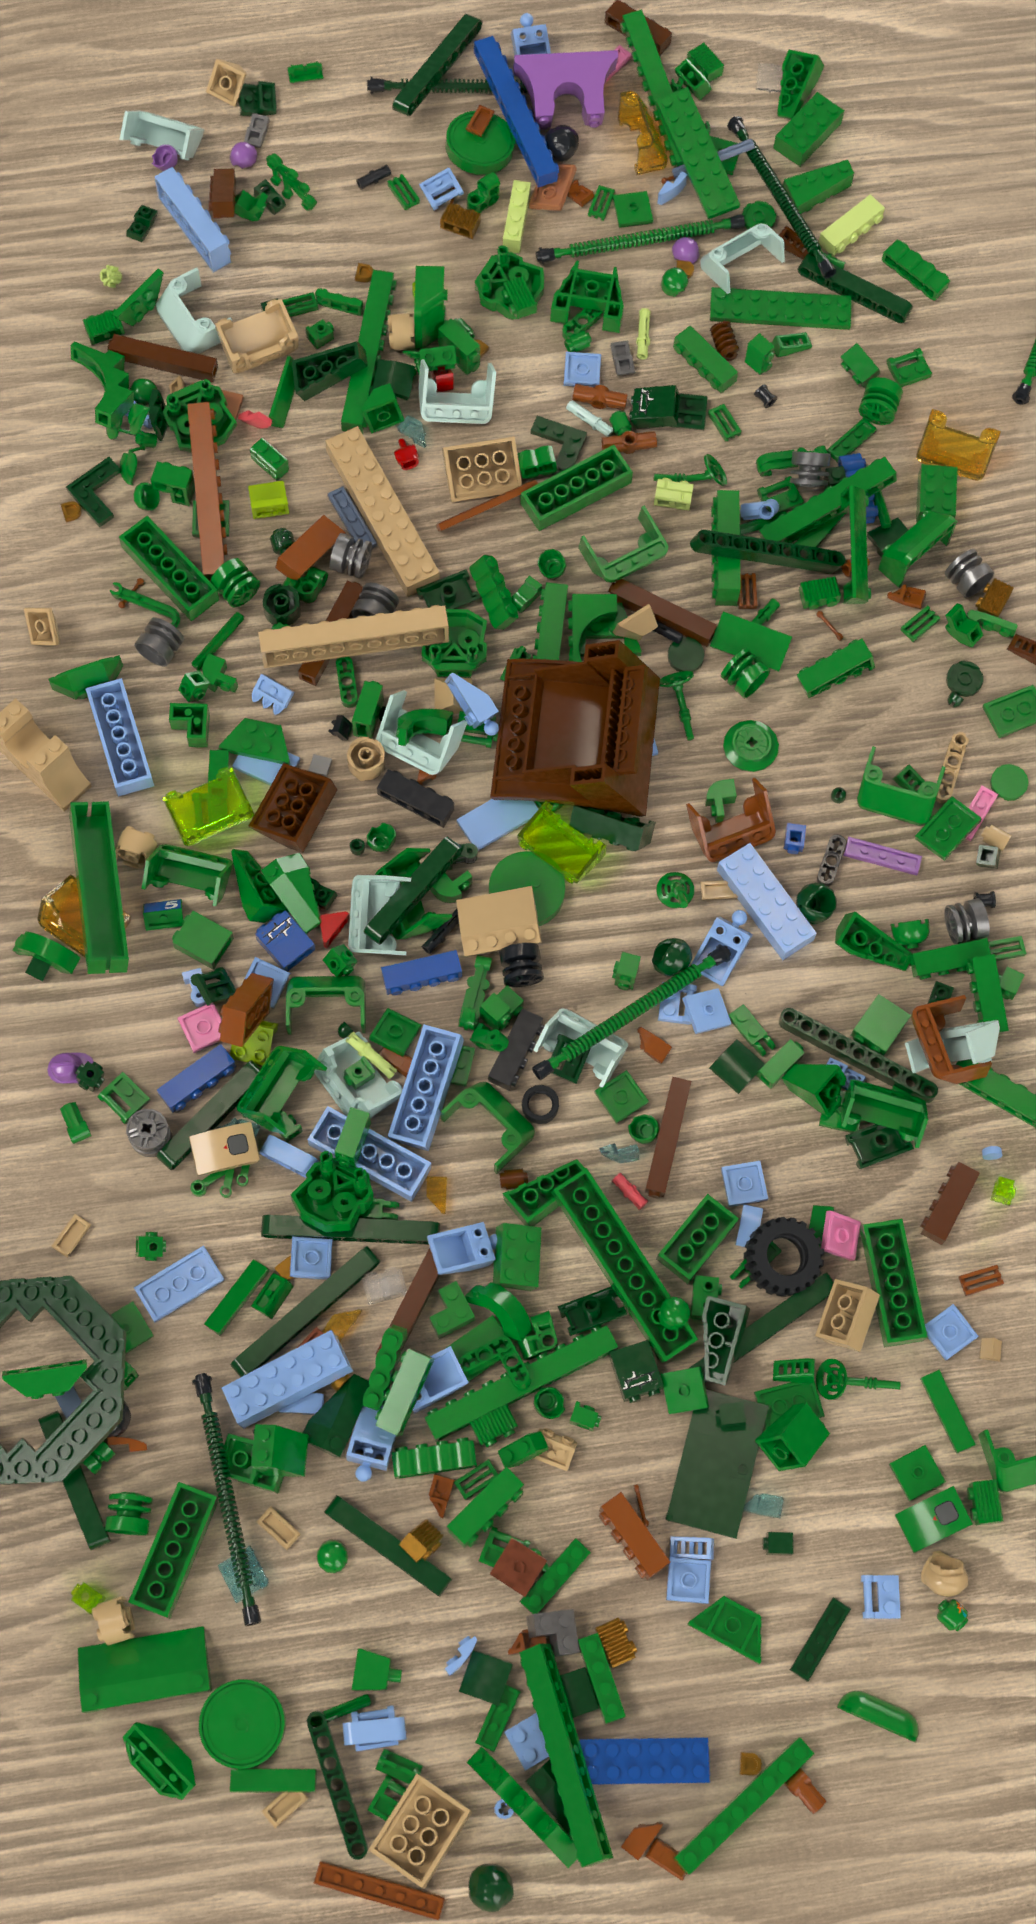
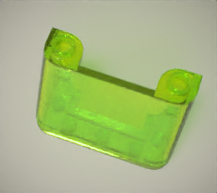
(208, 808)
(560, 844)

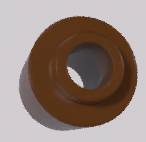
(513, 1178)

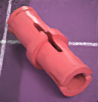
(629, 1191)

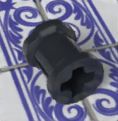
(765, 396)
(988, 899)

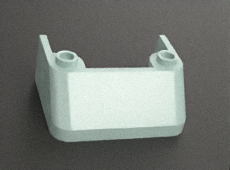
(159, 130)
(714, 261)
(189, 334)
(457, 407)
(420, 750)
(367, 899)
(961, 1043)
(603, 1056)

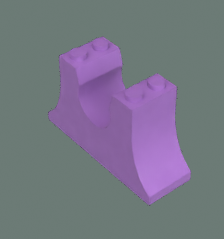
(566, 73)

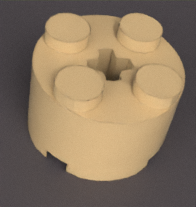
(402, 331)
(374, 763)
(135, 847)
(114, 1621)

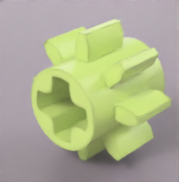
(110, 276)

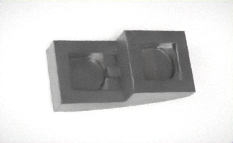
(257, 130)
(622, 358)

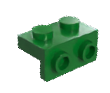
(440, 357)

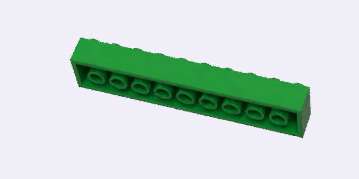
(620, 1262)

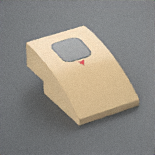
(224, 1148)

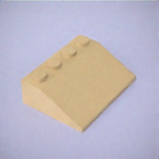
(481, 469)
(498, 921)
(420, 1831)

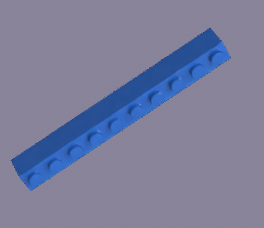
(515, 111)

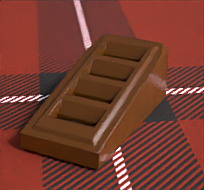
(791, 235)
(1031, 657)

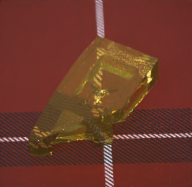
(436, 1192)
(342, 1322)

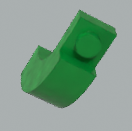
(423, 721)
(47, 951)
(505, 1306)

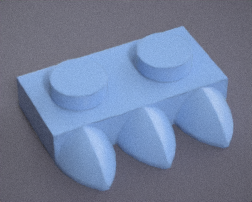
(272, 692)

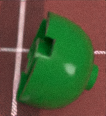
(911, 932)

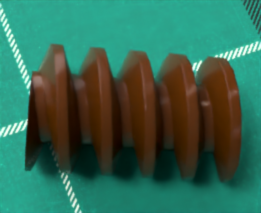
(725, 340)

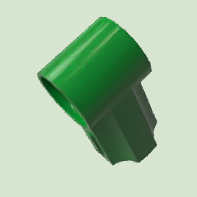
(76, 1126)

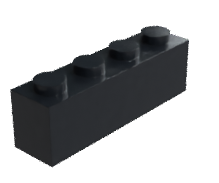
(415, 798)
(513, 1058)

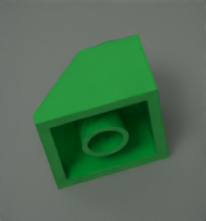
(382, 409)

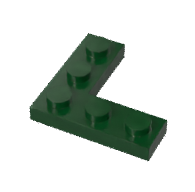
(569, 437)
(83, 490)

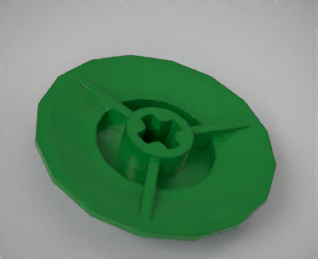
(740, 752)

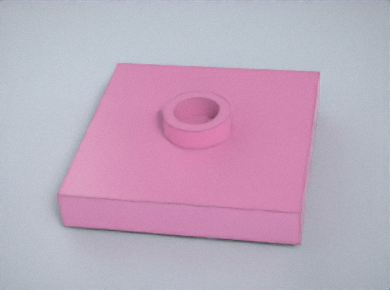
(201, 1027)
(840, 1235)

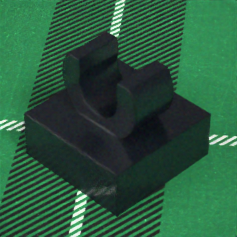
(341, 728)

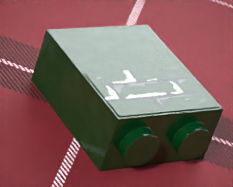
(655, 406)
(636, 1371)

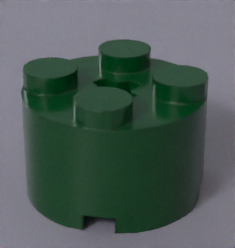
(281, 604)

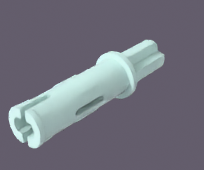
(589, 418)

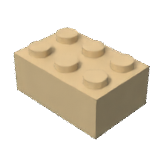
(847, 1315)

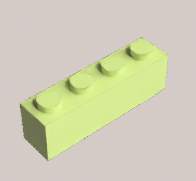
(517, 215)
(851, 225)

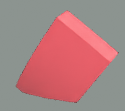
(255, 419)

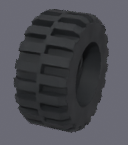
(805, 1243)

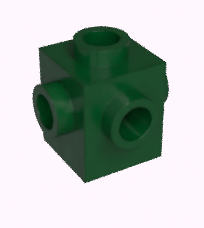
(90, 1083)

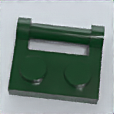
(217, 991)
(569, 1070)

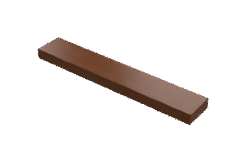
(485, 506)
(379, 1890)

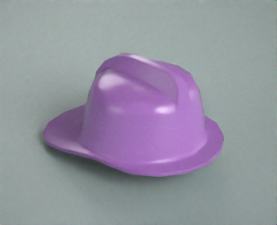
(64, 1066)

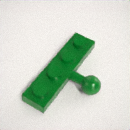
(554, 1576)

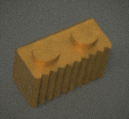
(460, 220)
(995, 598)
(422, 1541)
(615, 1642)

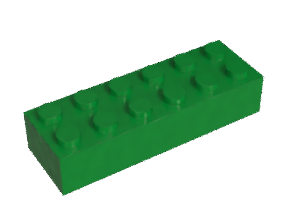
(576, 487)
(169, 568)
(726, 570)
(894, 1279)
(174, 1550)

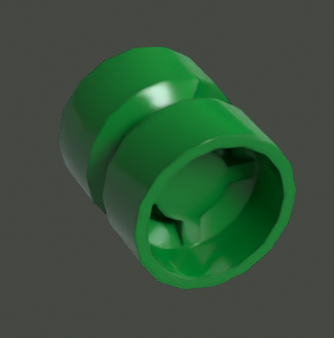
(100, 1454)

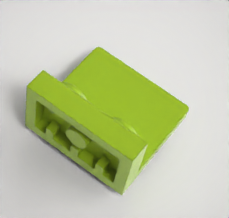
(268, 499)
(257, 1046)

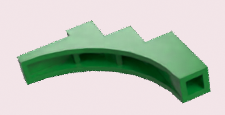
(109, 369)
(524, 1806)

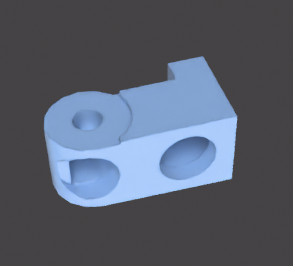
(196, 997)

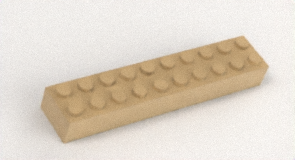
(382, 510)
(354, 636)

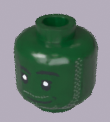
(281, 540)

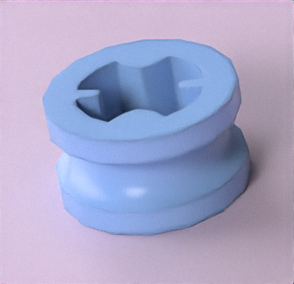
(498, 1806)

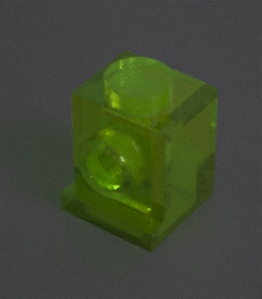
(1003, 1191)
(94, 1597)

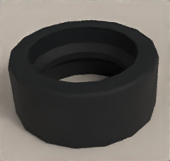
(538, 1089)

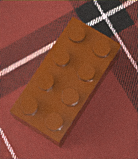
(246, 1009)
(634, 1536)

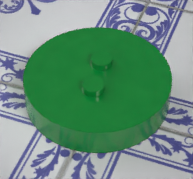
(479, 154)
(526, 870)
(242, 1724)

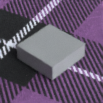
(320, 765)

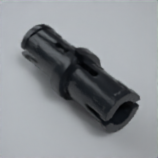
(373, 177)

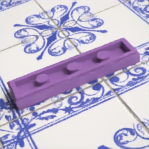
(882, 856)

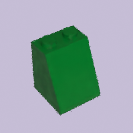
(793, 1438)
(279, 1451)

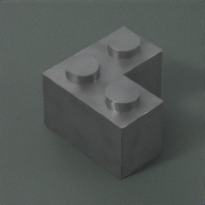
(559, 1627)

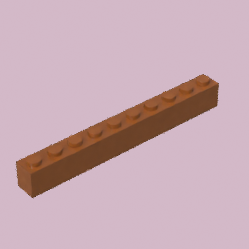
(206, 487)

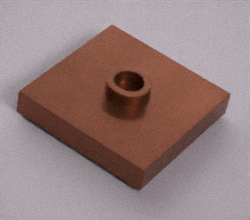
(518, 1567)

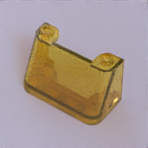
(637, 116)
(956, 448)
(61, 914)

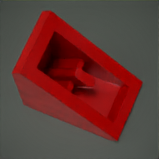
(444, 379)
(332, 925)

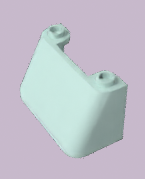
(370, 1097)

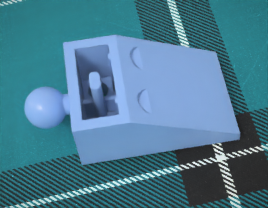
(532, 43)
(474, 703)
(720, 973)
(461, 1249)
(443, 1379)
(372, 1442)

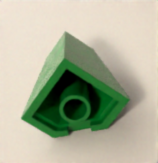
(817, 1085)

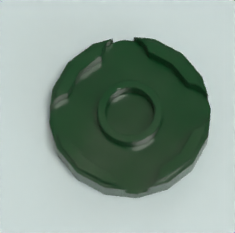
(686, 655)
(964, 678)

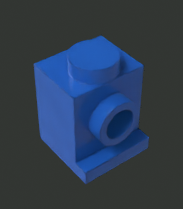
(797, 833)

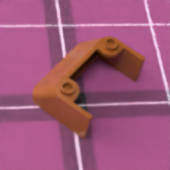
(730, 835)
(928, 1022)

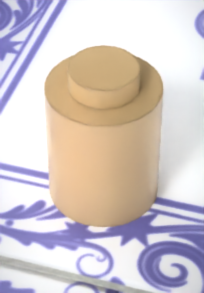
(995, 837)

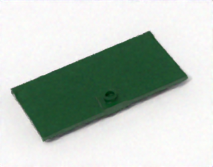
(716, 1468)

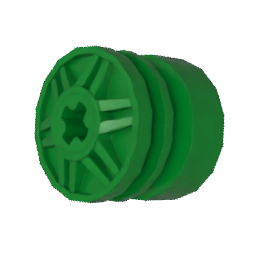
(880, 401)
(235, 582)
(745, 673)
(128, 1515)

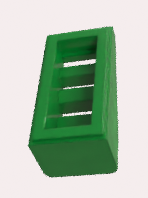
(781, 348)
(912, 774)
(806, 1363)

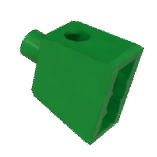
(373, 1672)

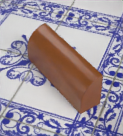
(308, 548)

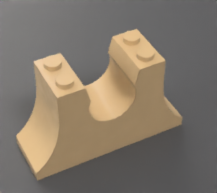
(39, 758)

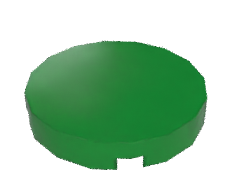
(759, 213)
(1009, 782)

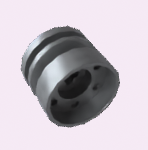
(810, 468)
(347, 554)
(969, 573)
(374, 600)
(159, 642)
(967, 921)
(148, 1143)

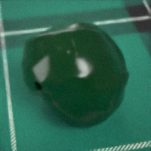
(816, 902)
(671, 956)
(490, 1887)

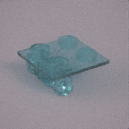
(258, 1576)

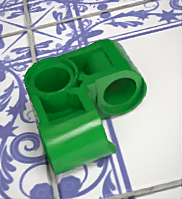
(485, 194)
(313, 581)
(533, 1345)

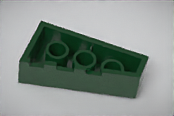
(327, 368)
(612, 827)

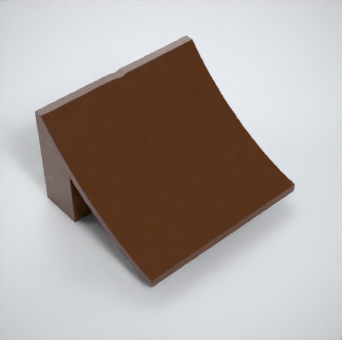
(578, 730)

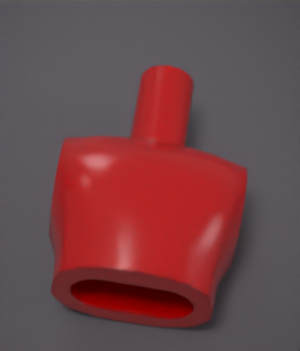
(406, 455)

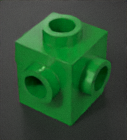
(194, 686)
(340, 961)
(144, 1242)

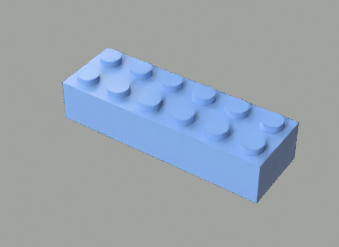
(193, 219)
(119, 737)
(766, 901)
(426, 1087)
(380, 1157)
(287, 1379)

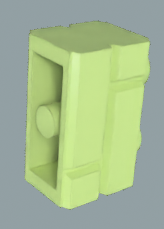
(673, 494)

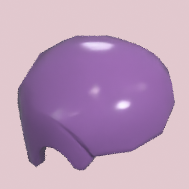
(243, 155)
(165, 157)
(686, 250)

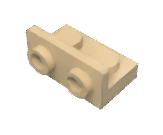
(559, 1451)

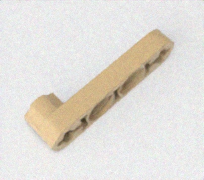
(950, 769)

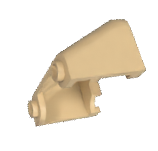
(258, 337)

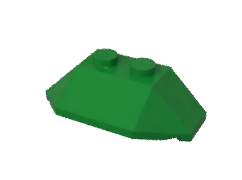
(74, 681)
(45, 1379)
(159, 1760)

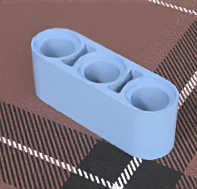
(287, 1155)
(374, 1731)

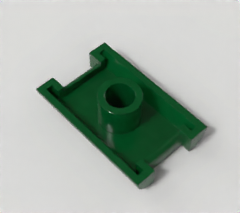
(456, 584)
(869, 1151)
(591, 1310)

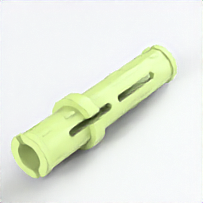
(643, 339)
(371, 1055)

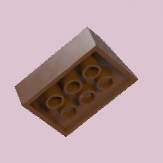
(293, 807)

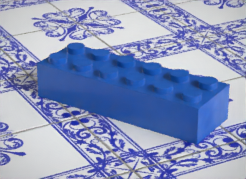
(647, 1760)

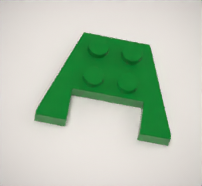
(604, 630)

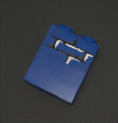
(284, 941)

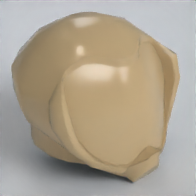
(944, 1574)

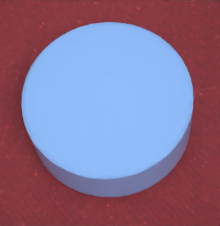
(992, 1153)

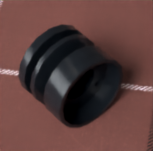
(521, 965)

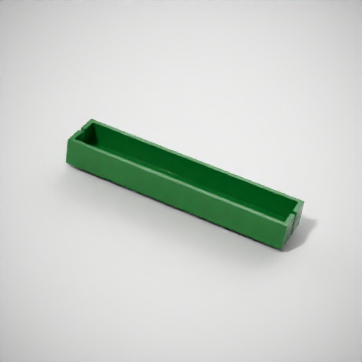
(98, 888)

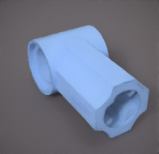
(758, 509)

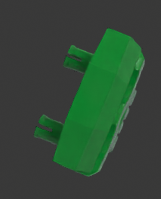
(501, 269)
(177, 412)
(468, 656)
(338, 1186)

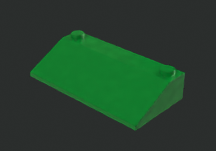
(855, 501)
(143, 1669)

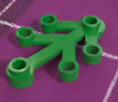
(290, 181)
(227, 1181)

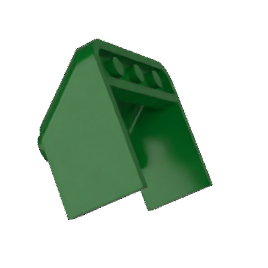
(429, 304)
(915, 543)
(651, 548)
(896, 801)
(188, 869)
(416, 921)
(350, 987)
(275, 1084)
(885, 1108)
(519, 1130)
(1003, 1466)

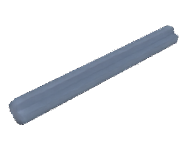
(723, 154)

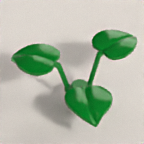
(128, 461)

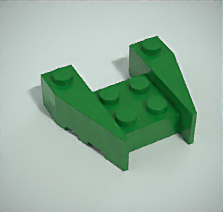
(589, 291)

